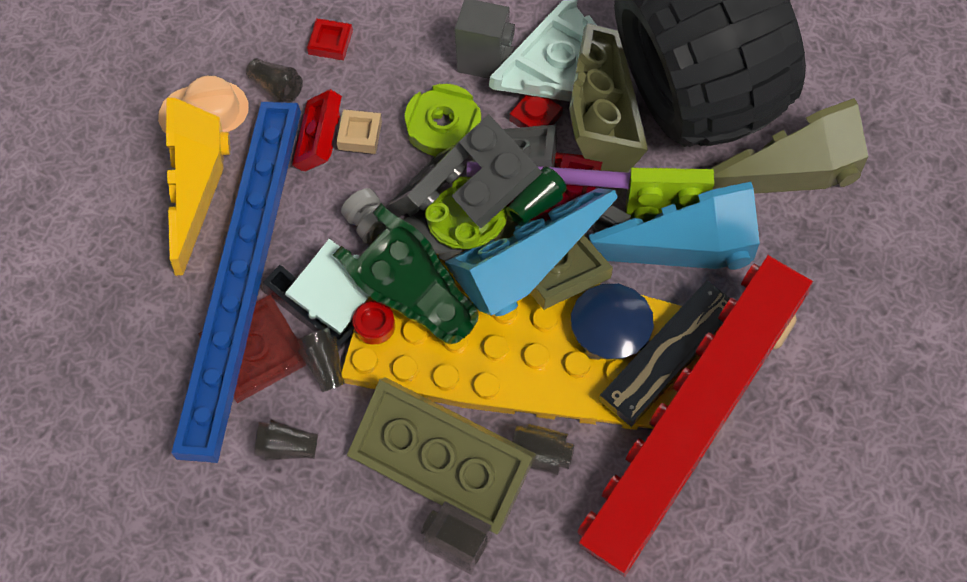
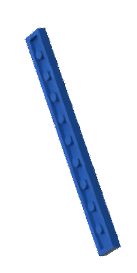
(236, 286)

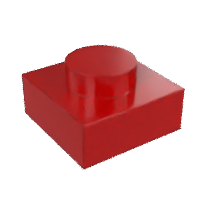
(535, 112)

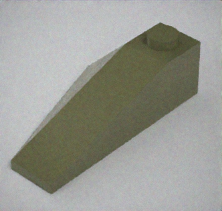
(605, 103)
(812, 158)

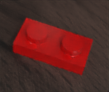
(317, 130)

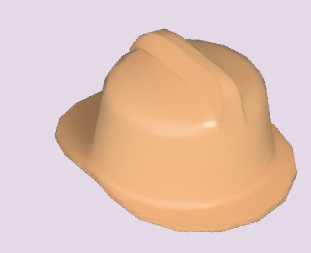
(215, 97)

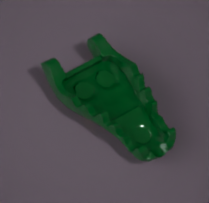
(408, 276)

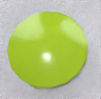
(454, 226)

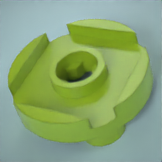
(431, 105)

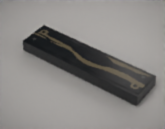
(665, 355)

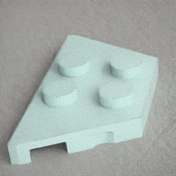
(547, 57)

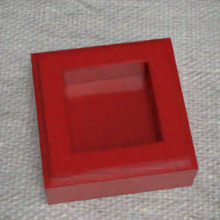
(330, 39)

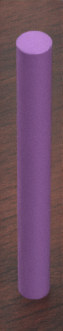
(578, 176)

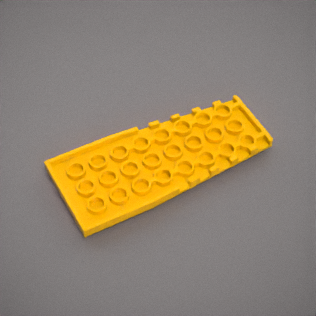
(505, 363)

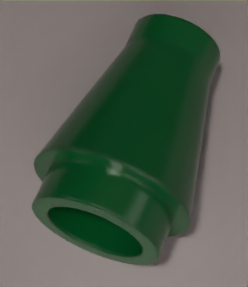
(537, 197)

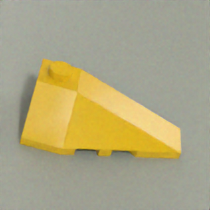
(197, 155)

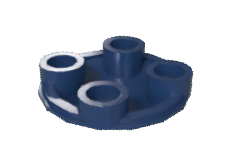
(612, 321)

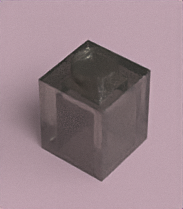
(456, 536)

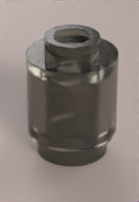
(550, 446)

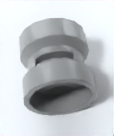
(359, 210)

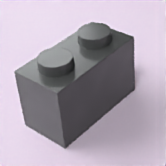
(483, 38)

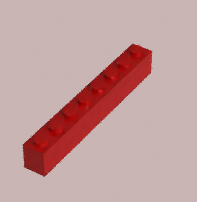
(694, 416)

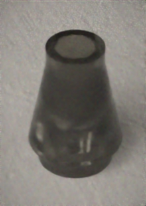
(276, 80)
(322, 358)
(283, 442)

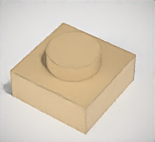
(359, 131)

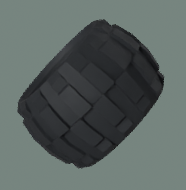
(713, 64)

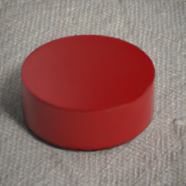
(373, 322)

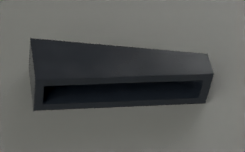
(278, 283)

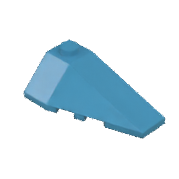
(704, 235)
(512, 267)

